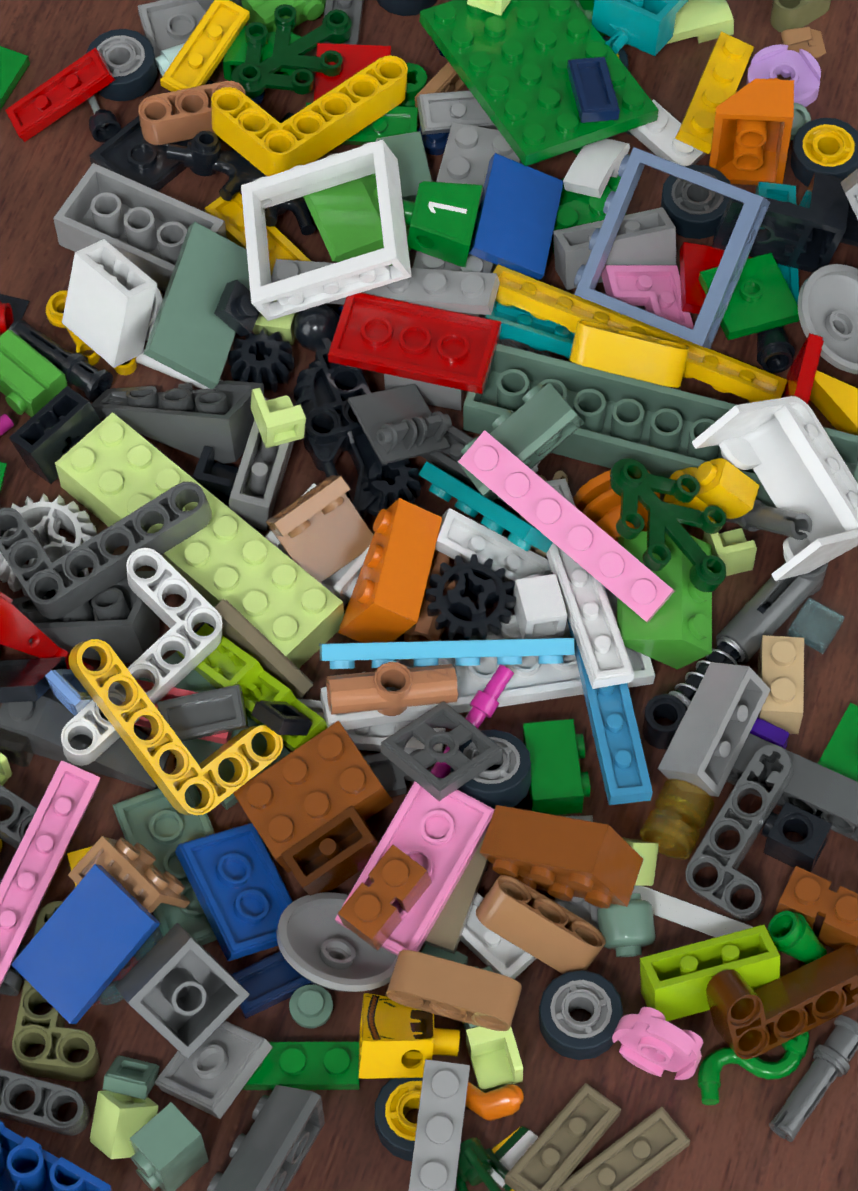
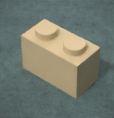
(783, 672)

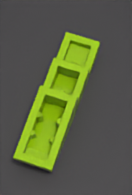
(232, 666)

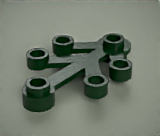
(334, 28)
(667, 518)

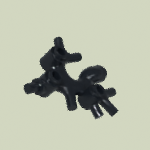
(206, 158)

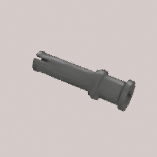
(829, 1062)

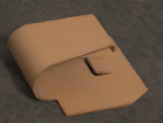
(801, 37)

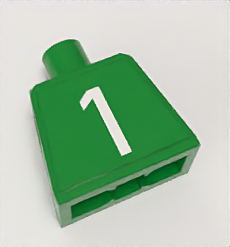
(443, 220)

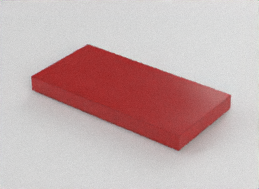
(415, 342)

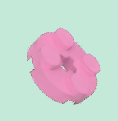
(657, 1044)

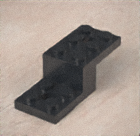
(801, 234)

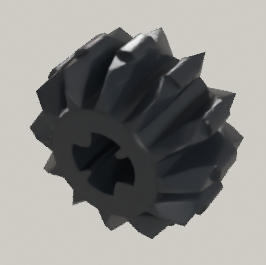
(262, 359)

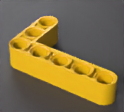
(316, 128)
(163, 738)

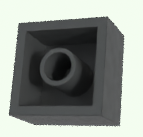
(182, 990)

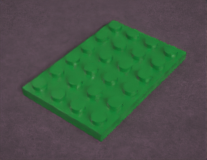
(521, 75)

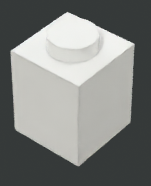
(539, 607)

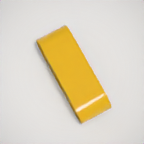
(629, 354)

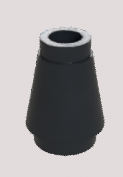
(774, 350)

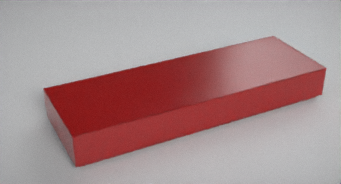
(60, 94)

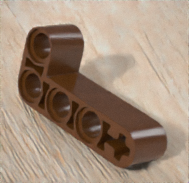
(785, 1007)

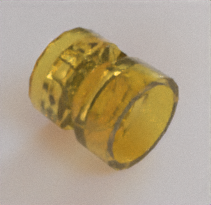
(678, 817)

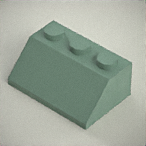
(532, 429)

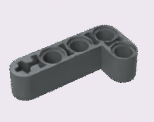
(748, 826)

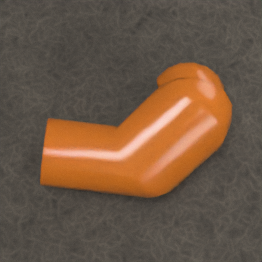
(495, 1103)

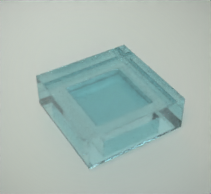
(816, 625)

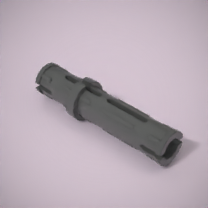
(775, 521)

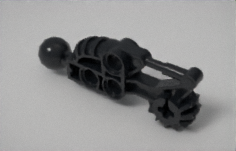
(329, 411)

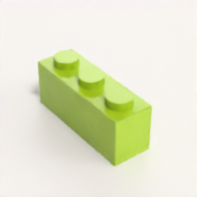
(679, 977)

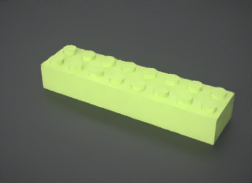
(228, 559)

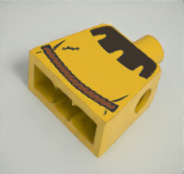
(399, 1039)

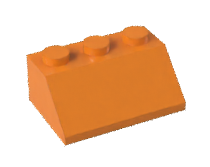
(754, 132)

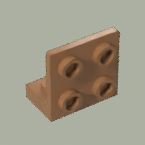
(322, 529)
(134, 871)

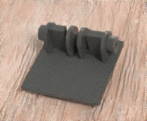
(400, 423)

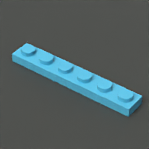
(464, 651)

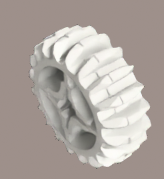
(45, 520)

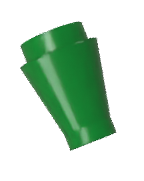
(795, 937)

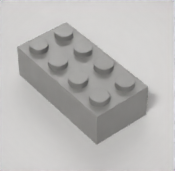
(132, 219)

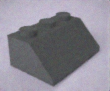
(275, 1144)

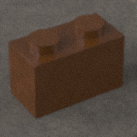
(332, 852)

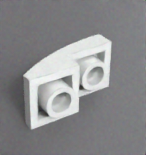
(595, 167)

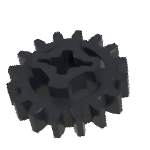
(482, 586)

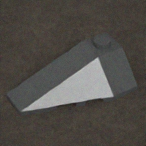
(187, 416)
(111, 616)
(43, 725)

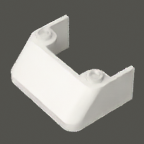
(798, 471)

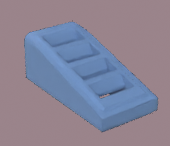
(68, 690)

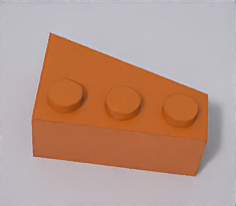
(392, 575)

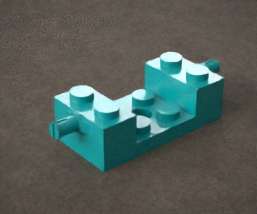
(636, 22)

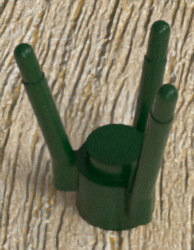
(476, 1166)

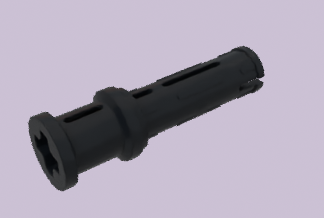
(73, 365)

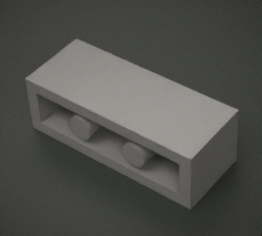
(641, 240)
(259, 480)
(715, 727)

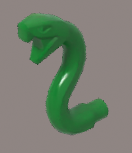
(711, 1066)

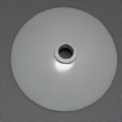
(831, 311)
(328, 951)

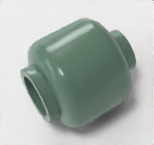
(627, 927)

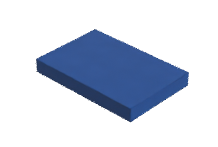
(516, 217)
(236, 888)
(85, 944)

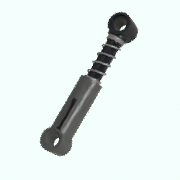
(735, 644)

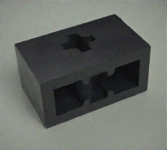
(54, 432)

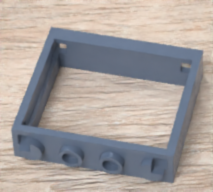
(727, 271)

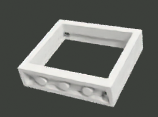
(340, 278)

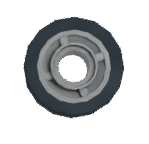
(130, 62)
(504, 781)
(580, 991)

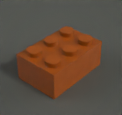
(311, 790)
(562, 856)

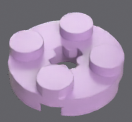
(799, 66)

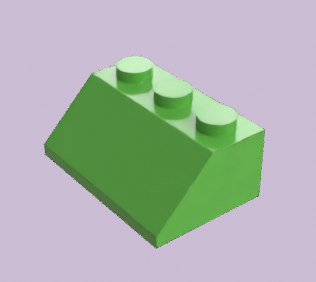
(349, 218)
(683, 624)

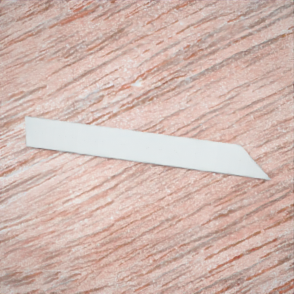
(689, 914)

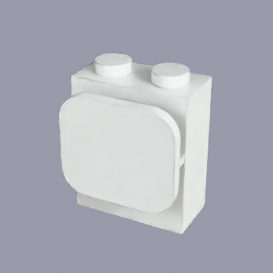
(110, 303)

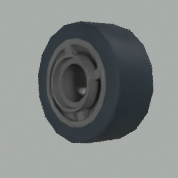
(693, 218)

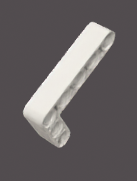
(150, 663)

